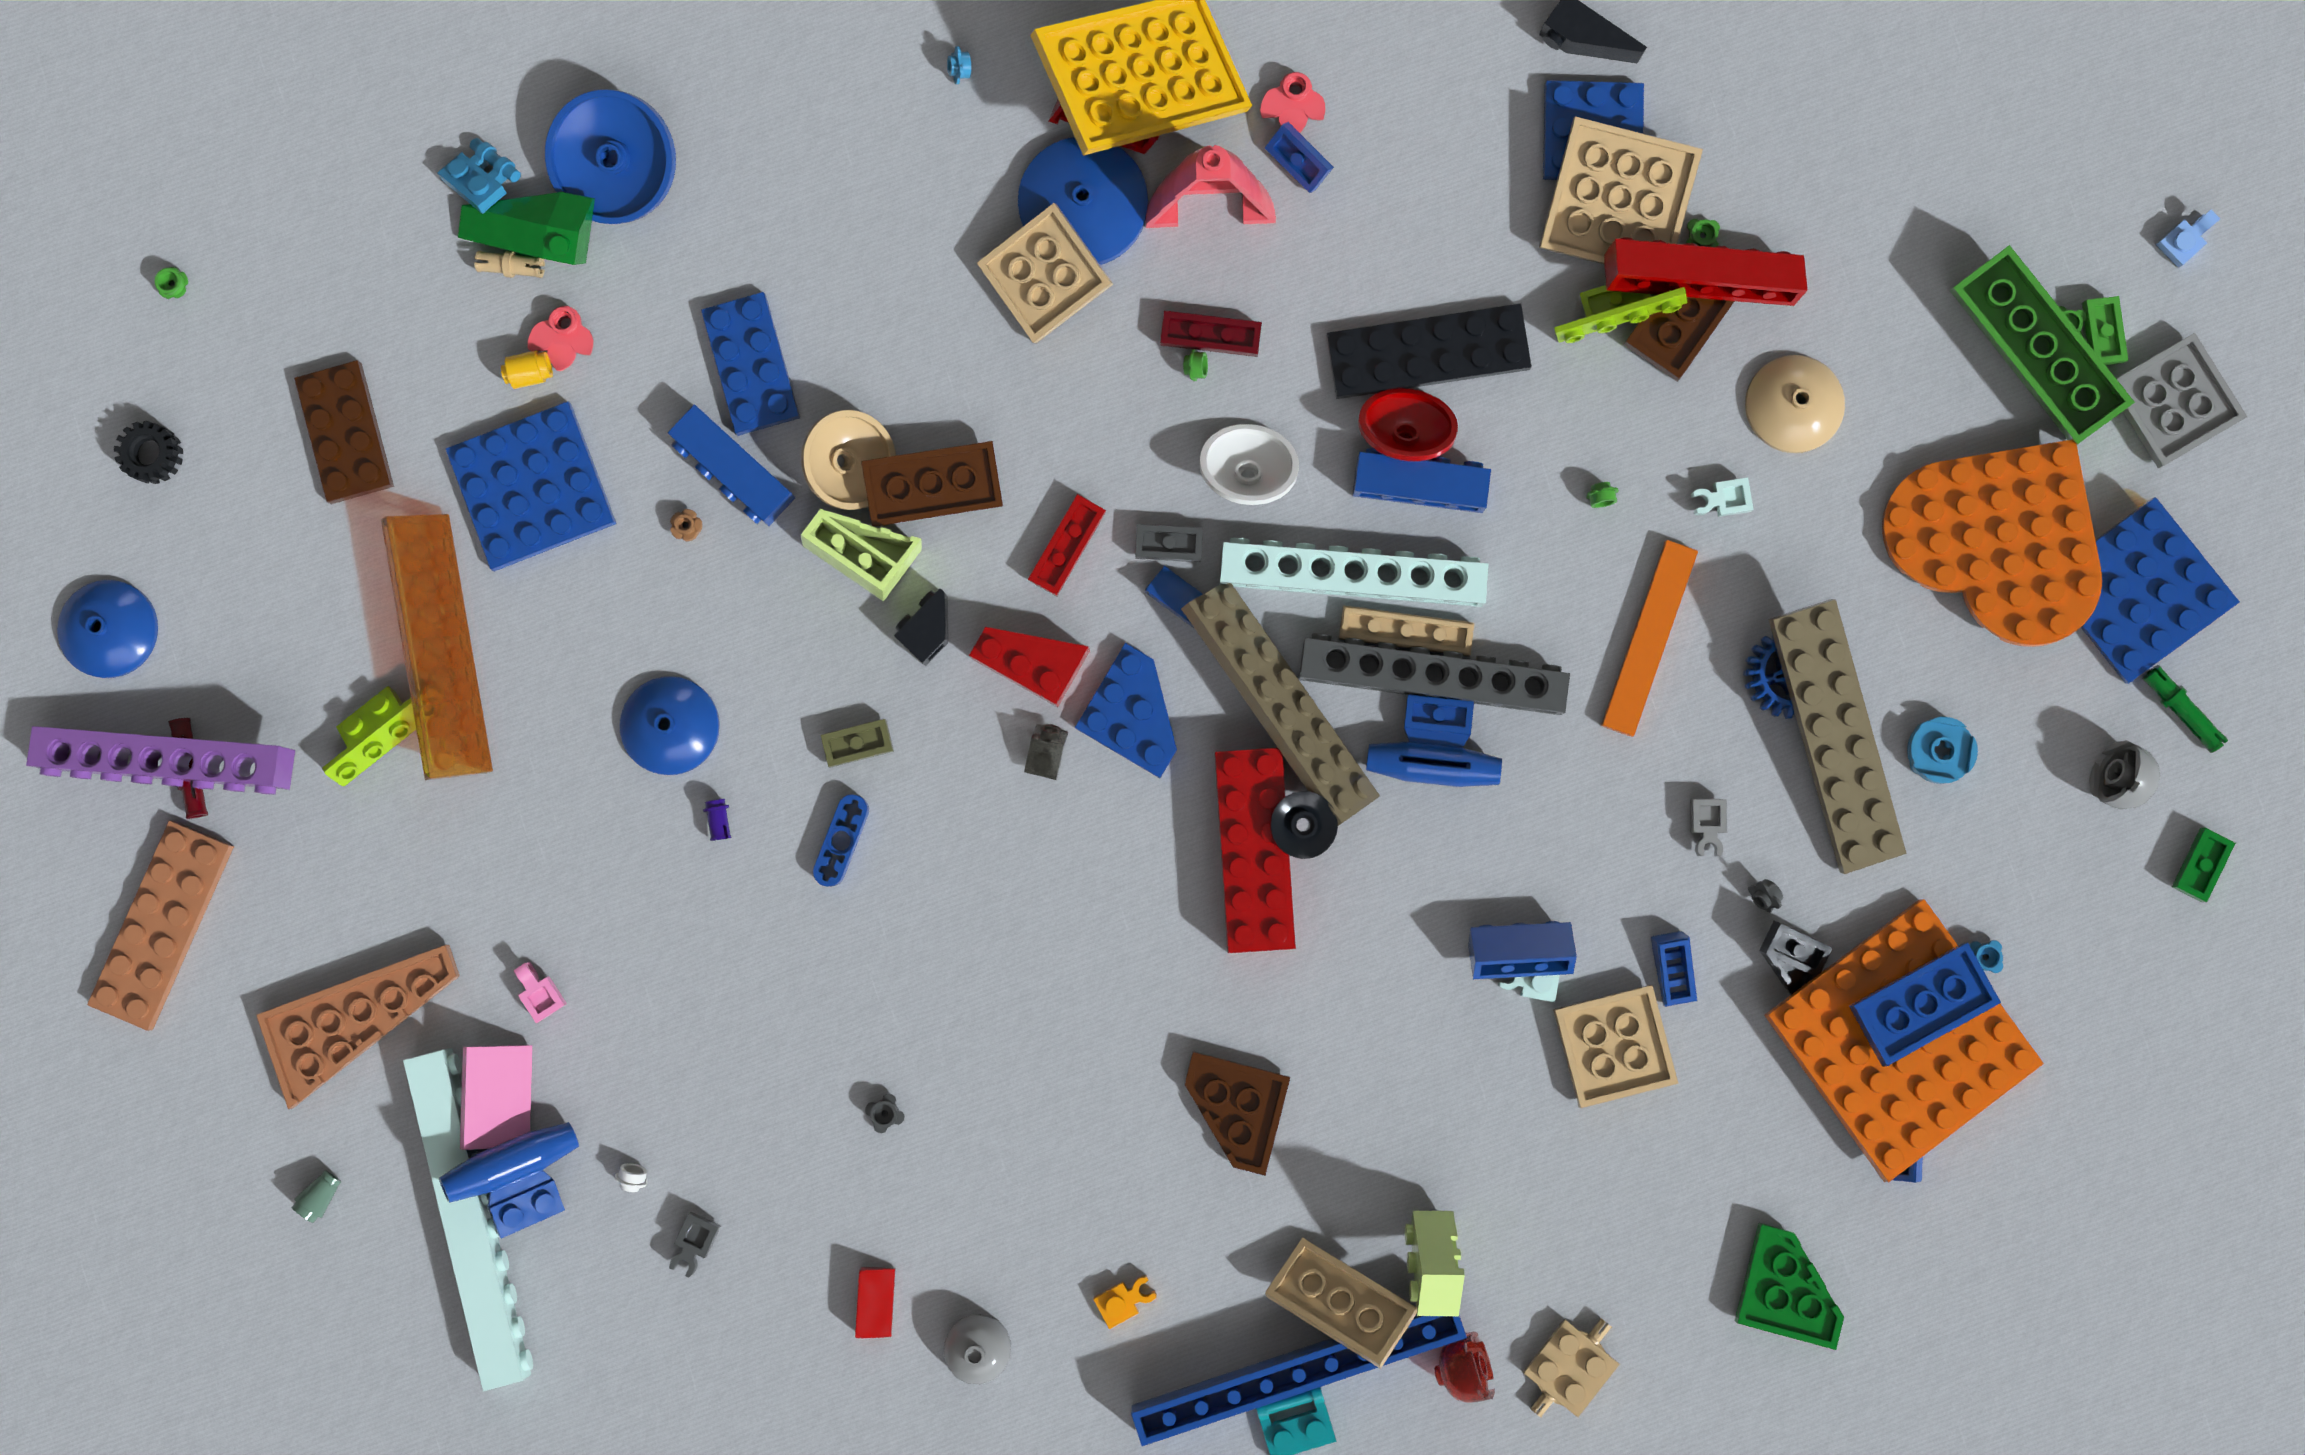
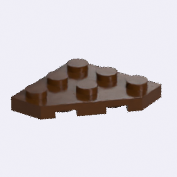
(1239, 1107)

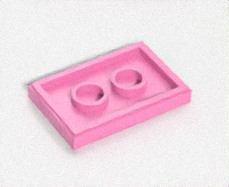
(495, 1095)

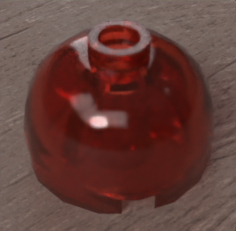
(1465, 1370)

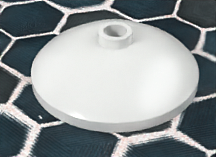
(1249, 464)

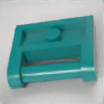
(1299, 1431)

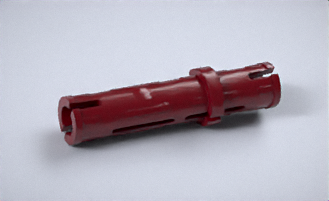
(195, 806)

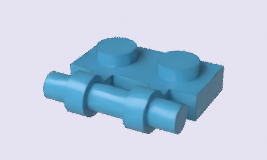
(472, 182)

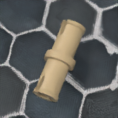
(509, 264)

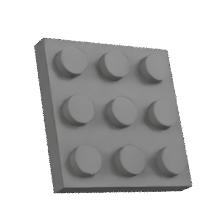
(2179, 401)

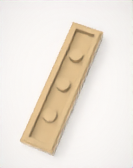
(1406, 630)

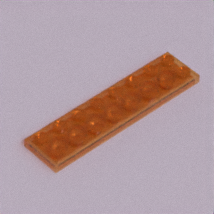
(436, 646)

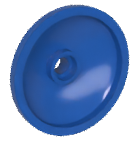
(125, 634)
(691, 730)

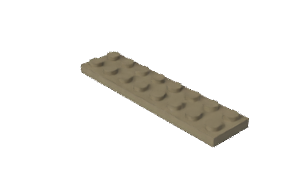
(1280, 700)
(1837, 736)

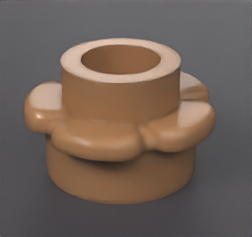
(691, 531)

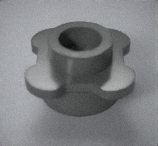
(1766, 895)
(875, 1110)

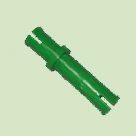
(2177, 700)

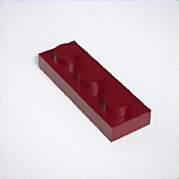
(1210, 333)

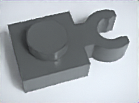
(696, 1239)

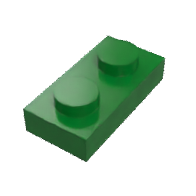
(2203, 865)

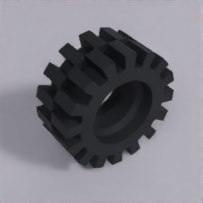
(131, 444)

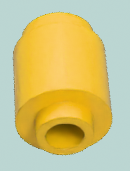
(526, 369)

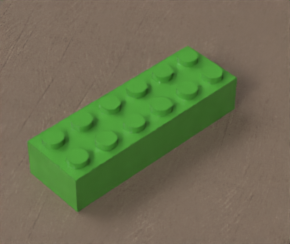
(2041, 346)

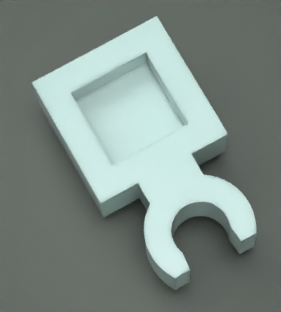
(1728, 497)
(1535, 986)

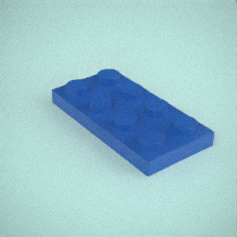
(750, 363)
(1925, 1004)

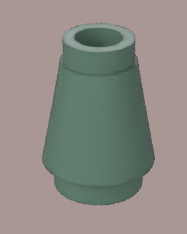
(316, 1197)

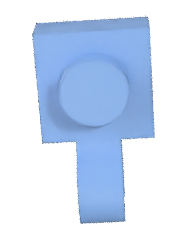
(2186, 239)

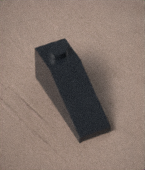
(1586, 33)

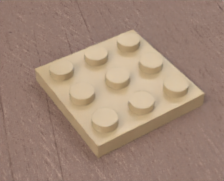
(1044, 273)
(1615, 1046)

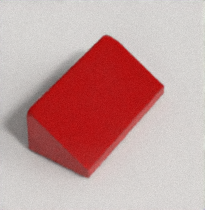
(875, 1302)

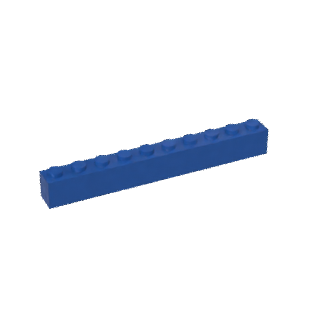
(1277, 1380)

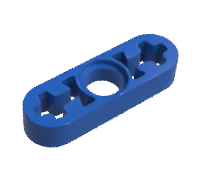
(842, 814)

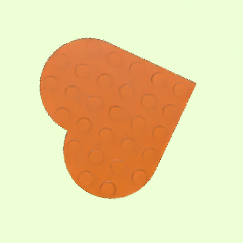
(2006, 535)

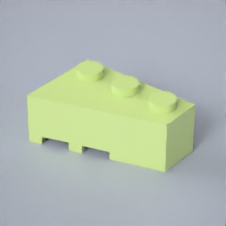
(1434, 1262)

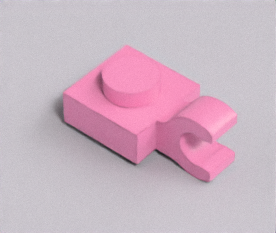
(541, 996)

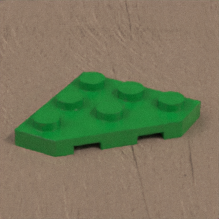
(1786, 1292)

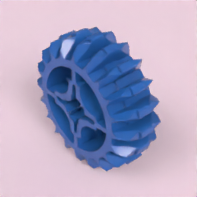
(1762, 682)

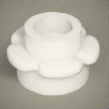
(631, 1177)

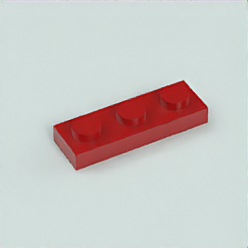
(1067, 545)

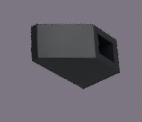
(927, 629)

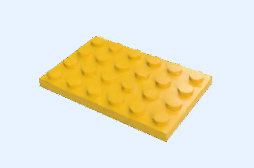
(1140, 72)

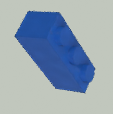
(1522, 950)

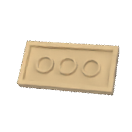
(1341, 1302)

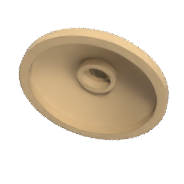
(1777, 414)
(856, 439)

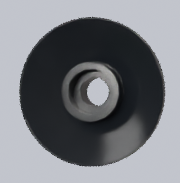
(1321, 825)

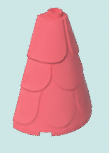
(1210, 172)

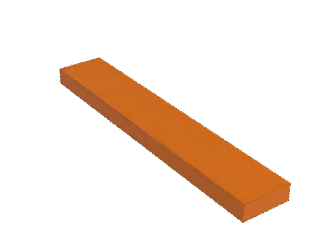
(1649, 638)

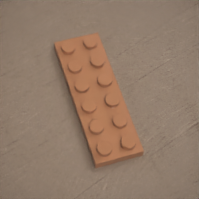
(160, 925)

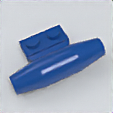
(1435, 747)
(514, 1178)

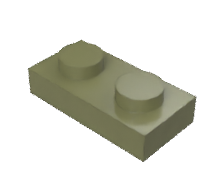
(857, 743)

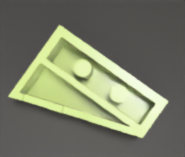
(861, 551)

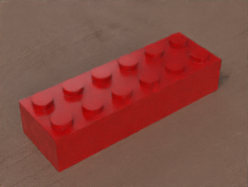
(1253, 866)

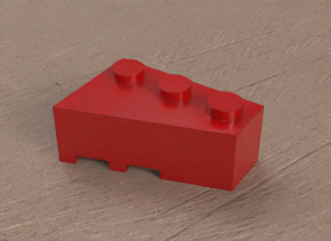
(1032, 662)

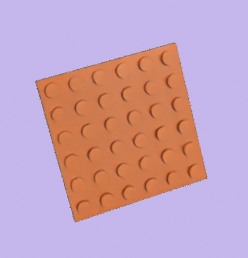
(1922, 1098)

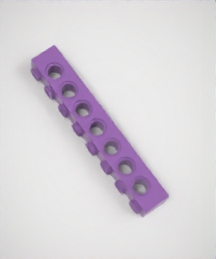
(51, 746)

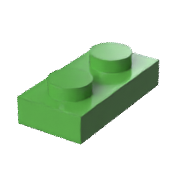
(2106, 329)

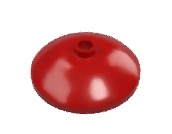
(1408, 424)

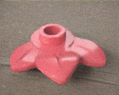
(1293, 107)
(561, 343)

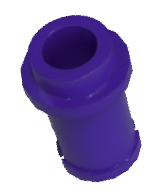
(717, 819)

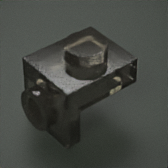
(1046, 751)

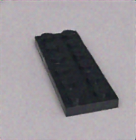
(1429, 351)

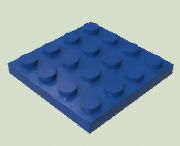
(531, 486)
(2152, 591)

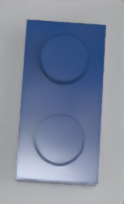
(1299, 157)

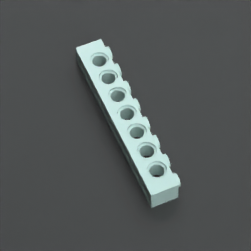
(1470, 570)

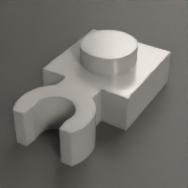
(1708, 819)

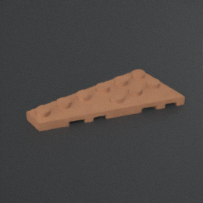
(333, 1027)

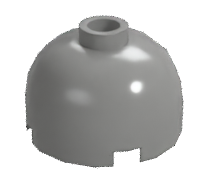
(2125, 777)
(977, 1349)

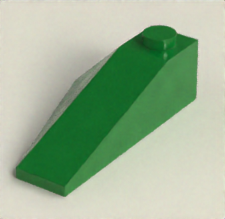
(537, 225)

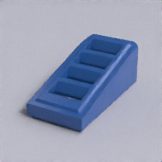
(1669, 940)

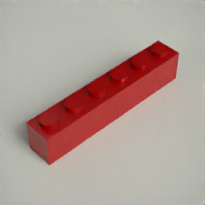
(1705, 271)

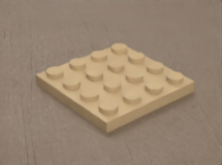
(1617, 188)

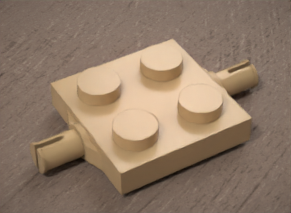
(1571, 1368)

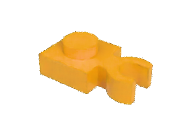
(1120, 1303)

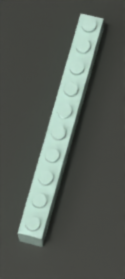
(468, 1227)

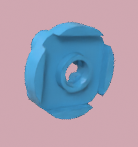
(1956, 738)

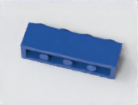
(731, 465)
(1422, 482)

